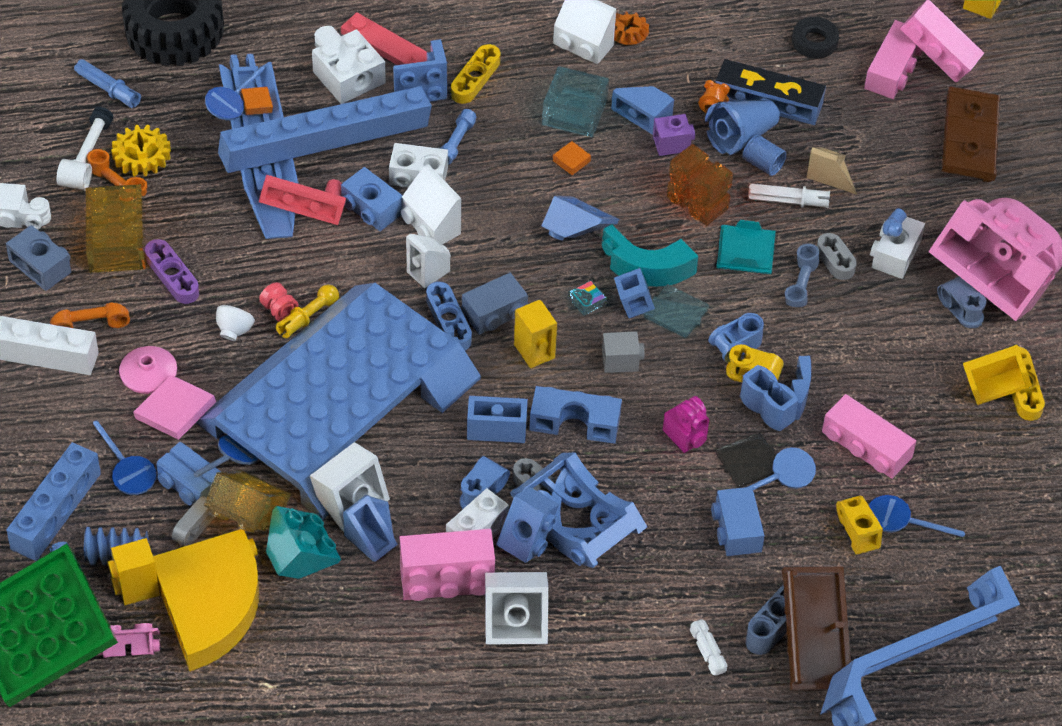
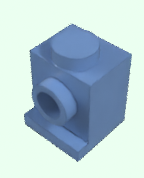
(634, 293)

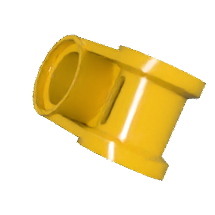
(751, 359)

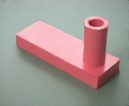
(304, 200)

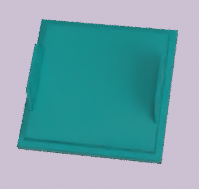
(746, 247)

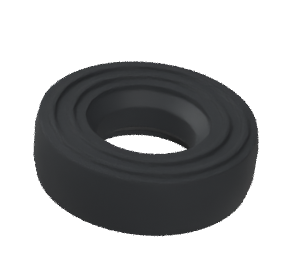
(815, 49)

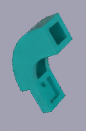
(658, 266)

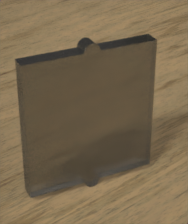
(747, 459)

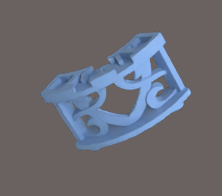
(583, 544)

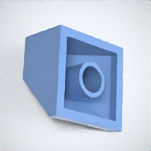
(572, 218)

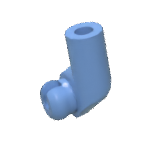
(893, 224)

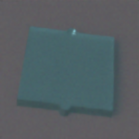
(677, 311)

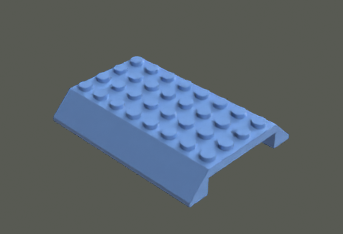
(338, 384)

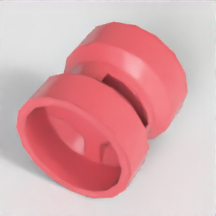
(276, 299)

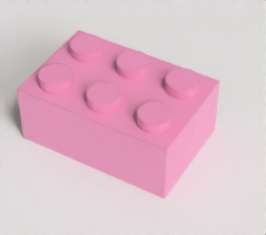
(446, 564)

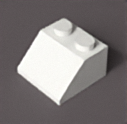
(585, 28)
(432, 207)
(348, 479)

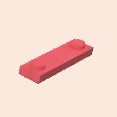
(384, 41)

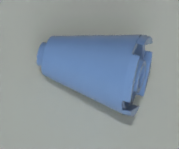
(738, 121)

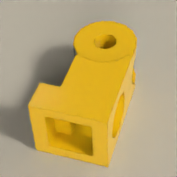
(860, 524)

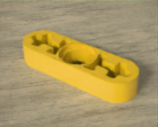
(475, 84)
(1036, 398)

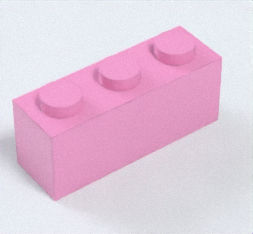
(942, 41)
(892, 63)
(868, 436)

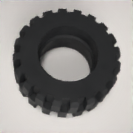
(173, 40)

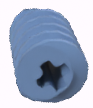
(101, 545)

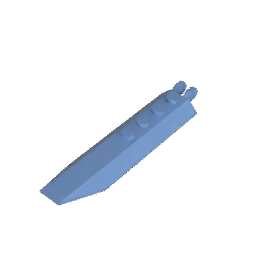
(272, 220)

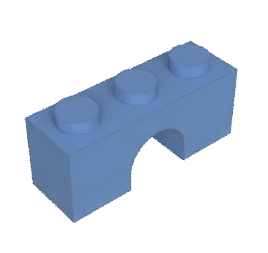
(555, 406)

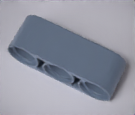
(768, 624)

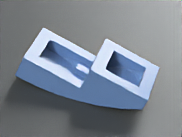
(802, 384)

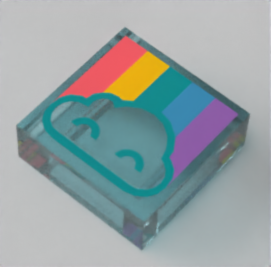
(587, 297)

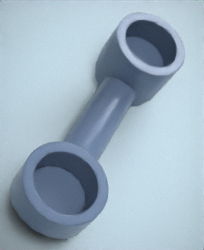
(807, 262)

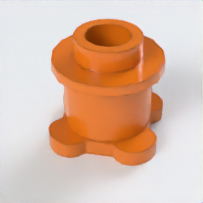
(713, 94)

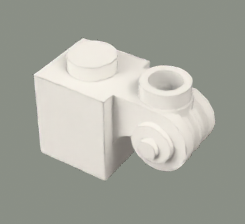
(16, 210)

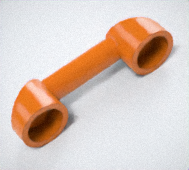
(100, 167)
(116, 315)

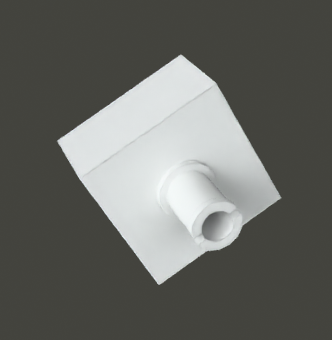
(516, 608)

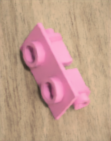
(140, 638)

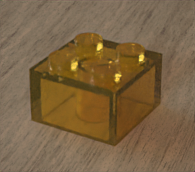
(244, 499)

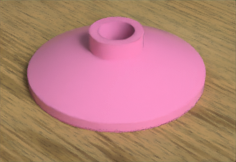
(143, 377)

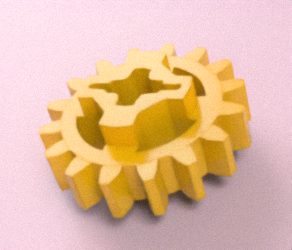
(154, 150)

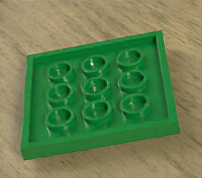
(48, 624)

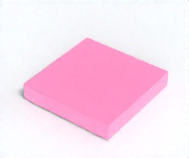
(174, 407)

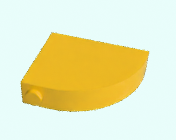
(210, 594)

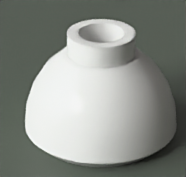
(233, 321)

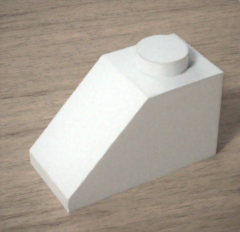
(426, 259)

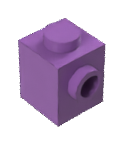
(672, 134)

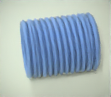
(764, 155)

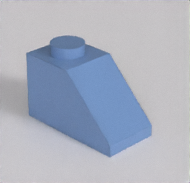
(642, 105)

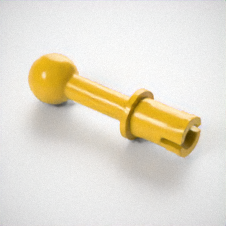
(299, 317)

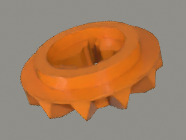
(634, 34)

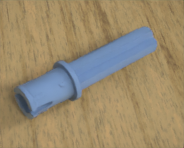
(115, 88)

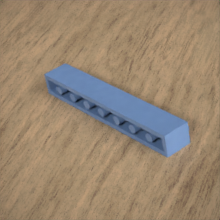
(324, 129)

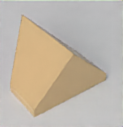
(830, 169)

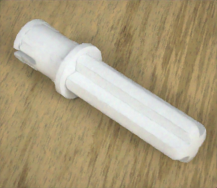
(789, 195)

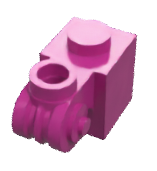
(687, 424)

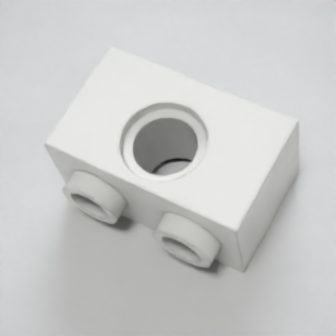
(895, 254)

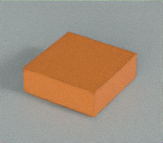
(256, 100)
(571, 158)

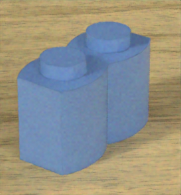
(769, 398)

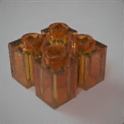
(699, 185)

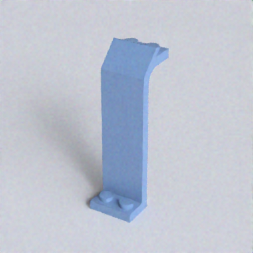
(845, 695)

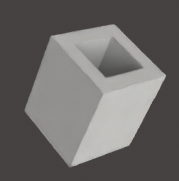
(621, 352)

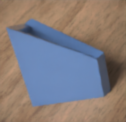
(370, 527)

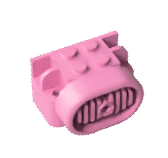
(1001, 252)

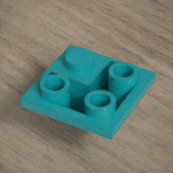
(299, 543)

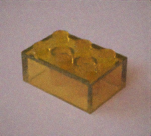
(115, 228)

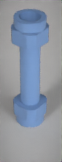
(464, 122)

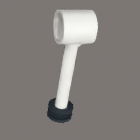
(77, 172)

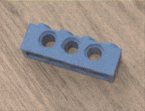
(53, 501)

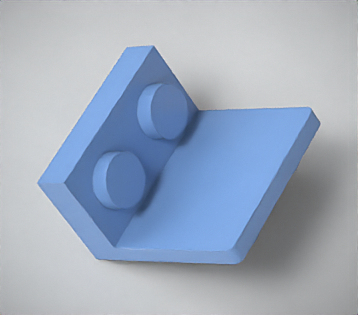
(428, 74)

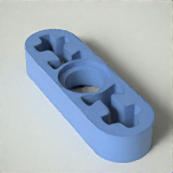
(449, 306)

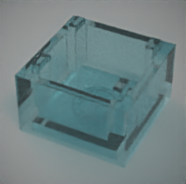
(575, 101)

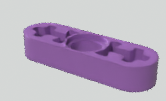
(172, 282)

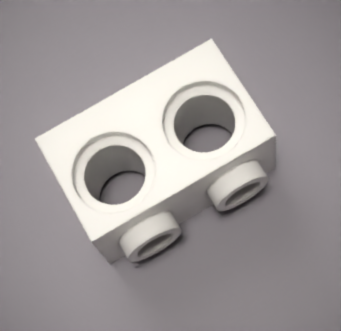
(409, 161)
(484, 512)

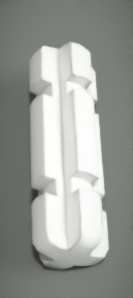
(708, 647)

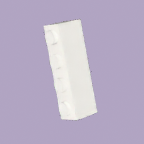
(47, 345)

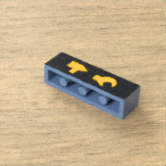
(793, 96)

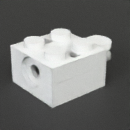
(346, 63)

